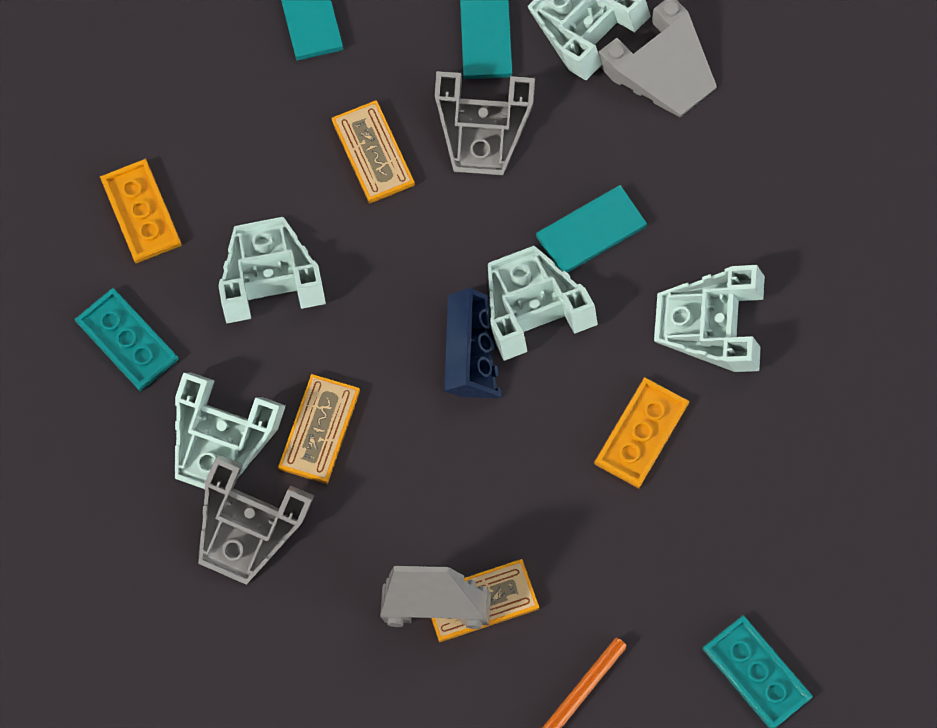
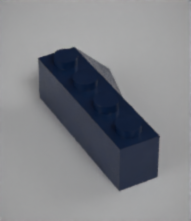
(469, 347)

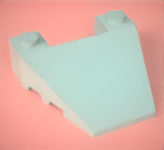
(579, 24)
(267, 262)
(530, 293)
(704, 317)
(208, 431)

